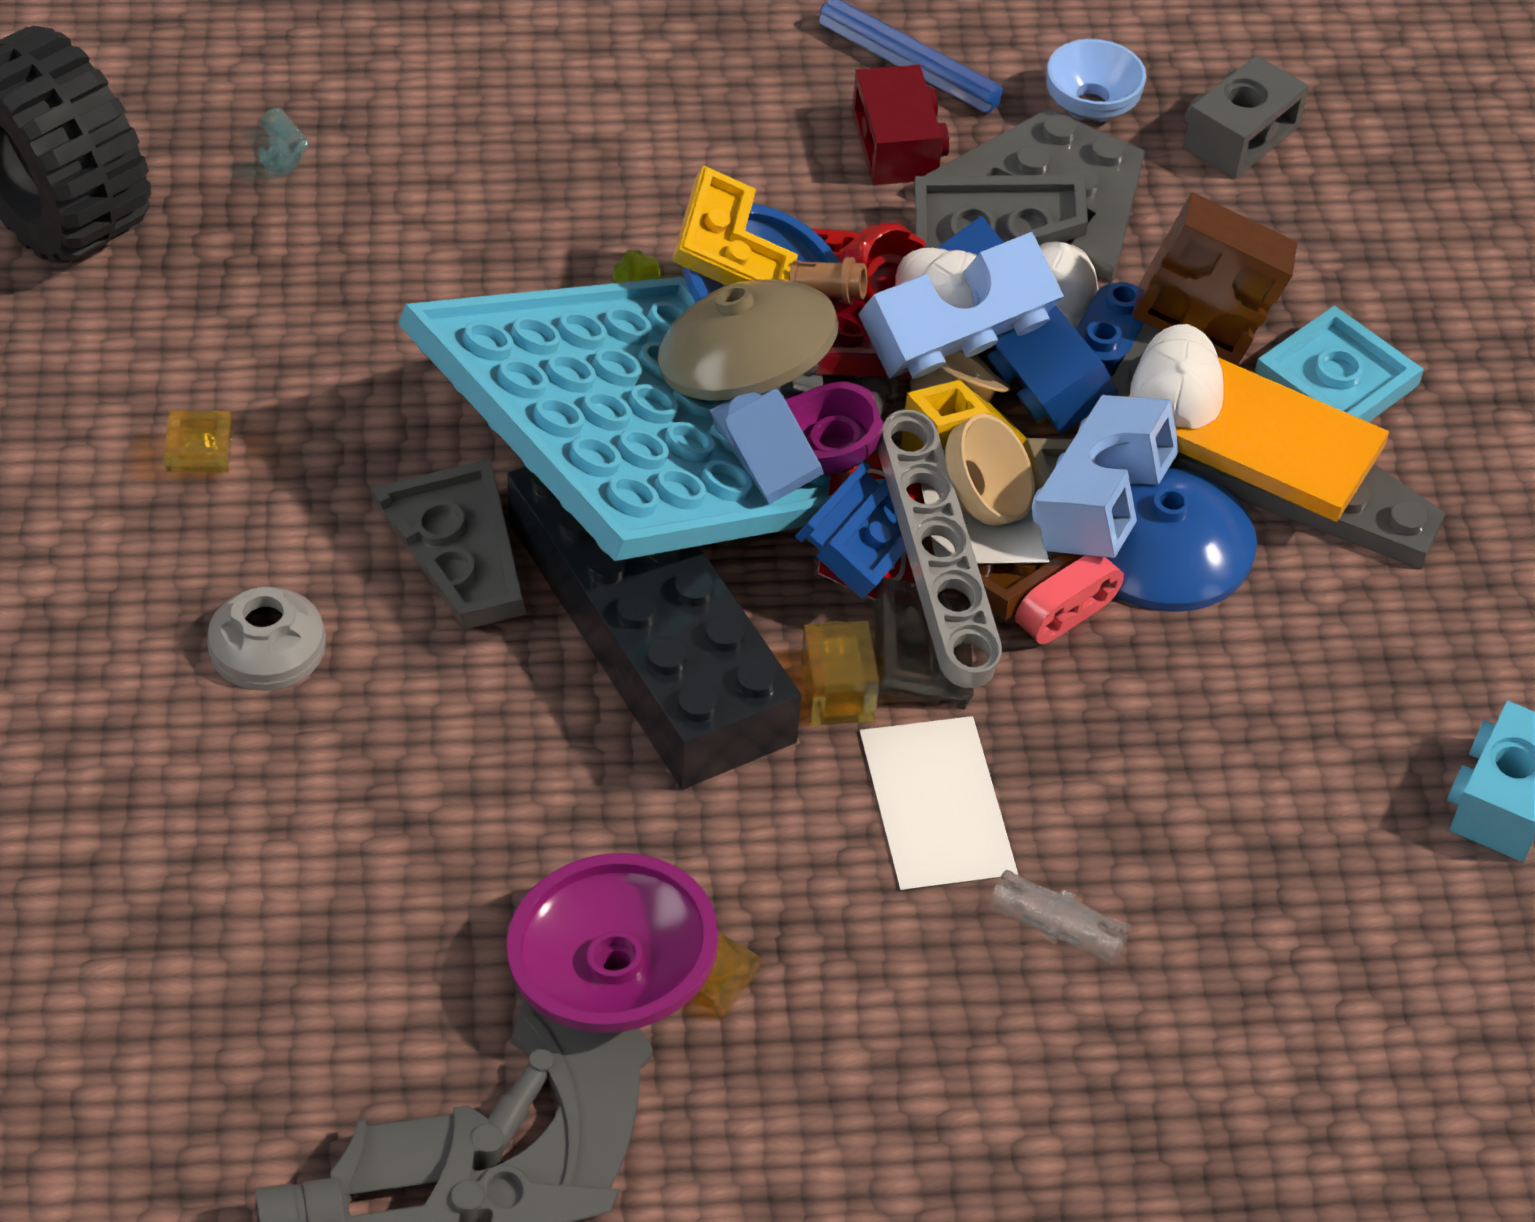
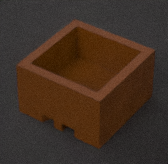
(1216, 276)

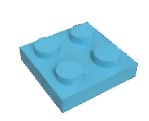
(1341, 366)

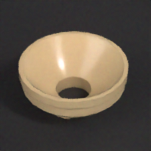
(990, 470)

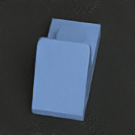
(767, 442)

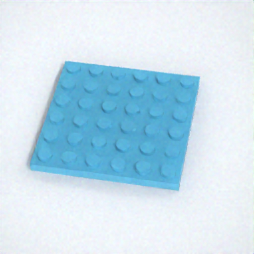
(587, 410)

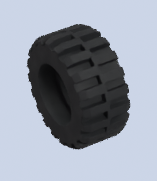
(65, 150)

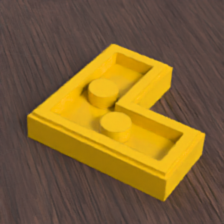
(715, 235)

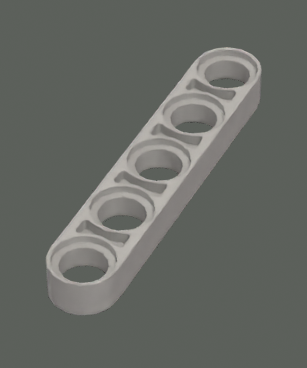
(939, 573)

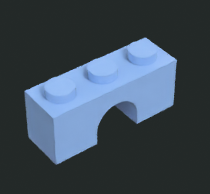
(917, 328)
(1089, 495)

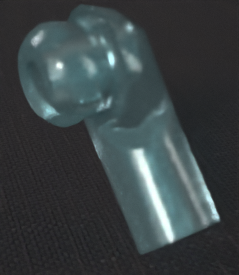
(286, 143)

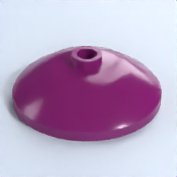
(605, 917)

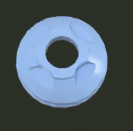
(1095, 69)

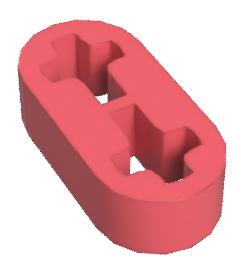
(1069, 598)

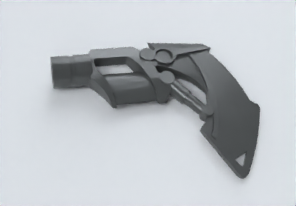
(554, 1180)

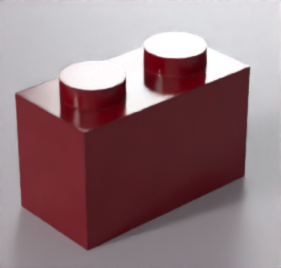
(898, 123)

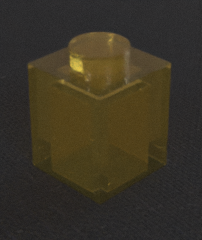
(839, 673)

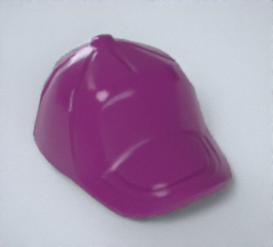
(838, 424)

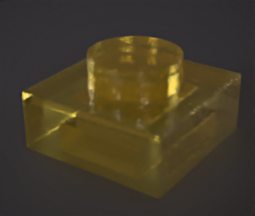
(198, 441)
(729, 978)

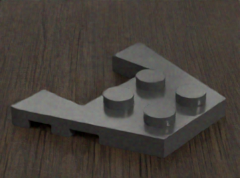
(1064, 146)

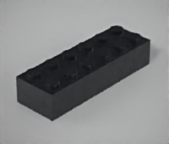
(665, 639)

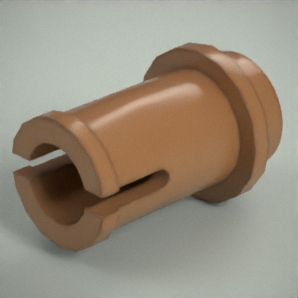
(834, 280)

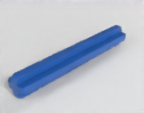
(904, 50)

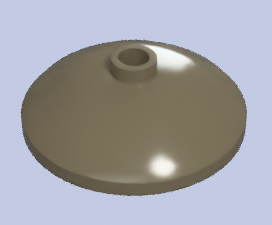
(747, 339)

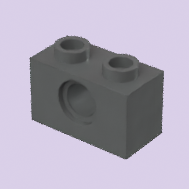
(1244, 116)

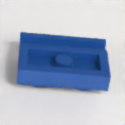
(857, 532)

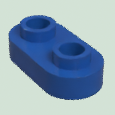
(1110, 324)

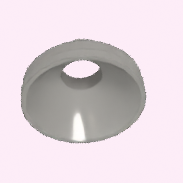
(267, 655)

